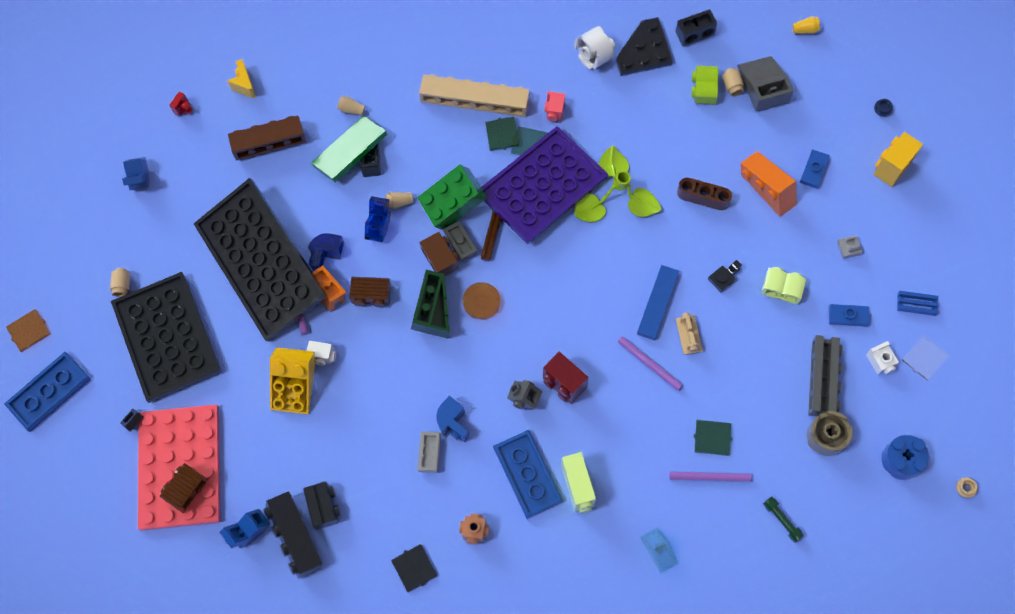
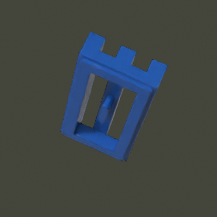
(919, 296)

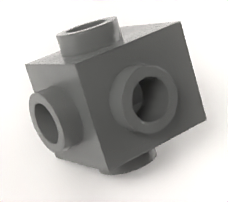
(524, 394)

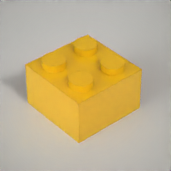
(897, 158)

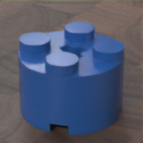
(915, 457)

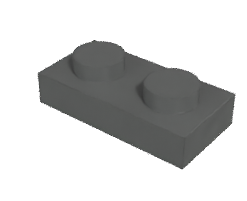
(460, 241)

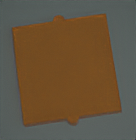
(28, 330)

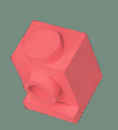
(554, 106)

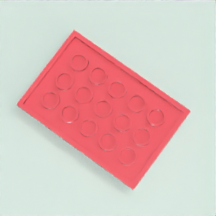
(165, 443)

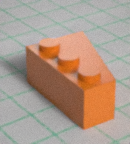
(770, 182)

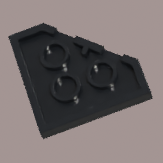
(644, 49)

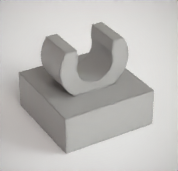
(849, 247)

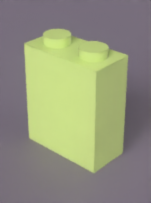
(578, 482)

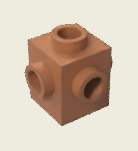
(478, 535)

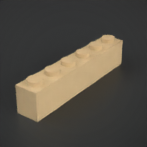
(474, 95)

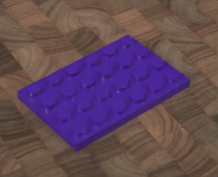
(542, 184)

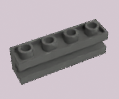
(824, 375)

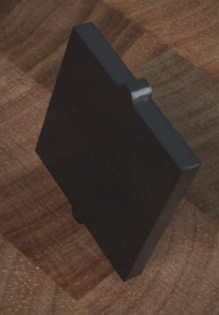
(414, 568)

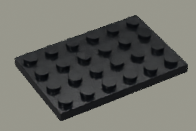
(165, 337)

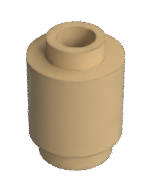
(733, 82)
(120, 282)

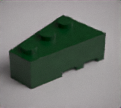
(431, 308)

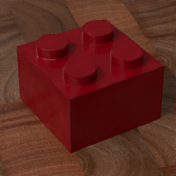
(564, 378)

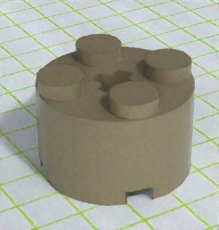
(839, 429)

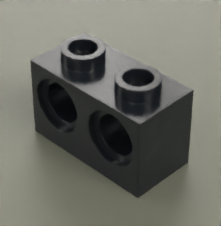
(696, 27)

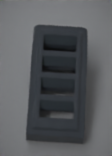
(371, 168)

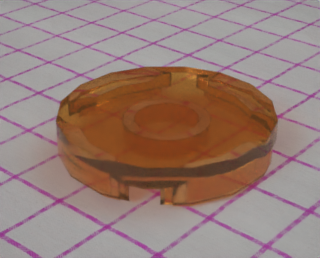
(481, 301)

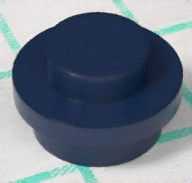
(883, 107)

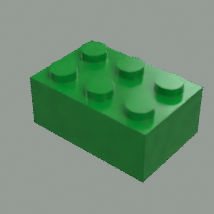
(452, 197)

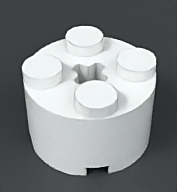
(594, 48)

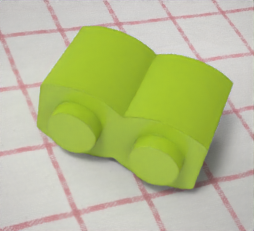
(705, 84)

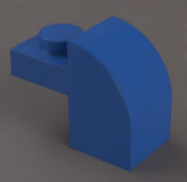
(136, 173)
(447, 416)
(246, 529)

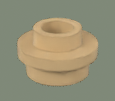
(970, 483)

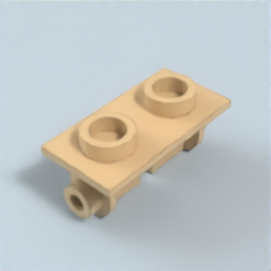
(688, 334)

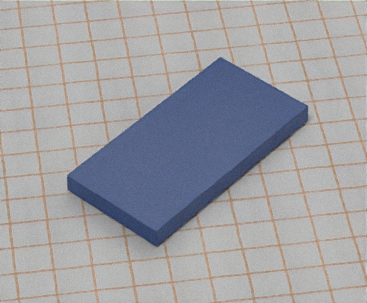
(47, 391)
(527, 474)

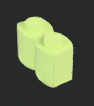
(783, 285)

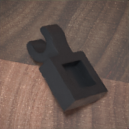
(724, 277)

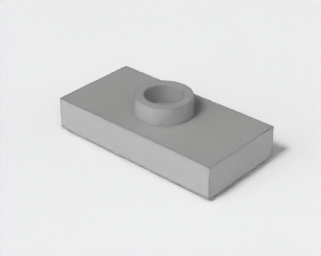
(429, 452)

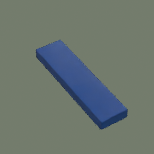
(658, 302)

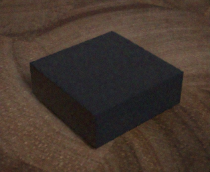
(131, 419)

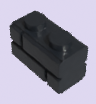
(321, 505)

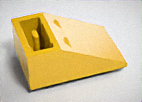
(291, 380)

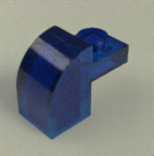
(378, 219)
(324, 246)

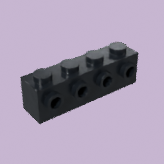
(293, 535)

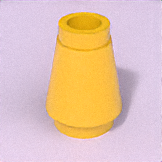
(807, 26)

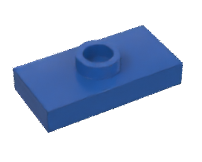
(814, 168)
(848, 315)

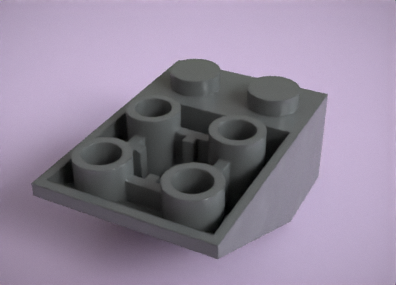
(765, 83)

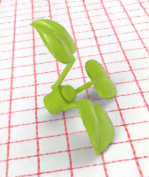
(616, 165)

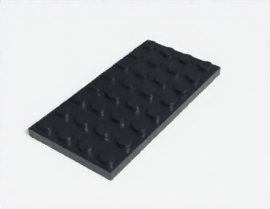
(259, 260)

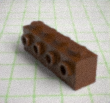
(266, 137)

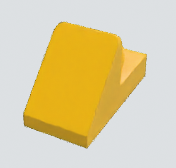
(242, 82)

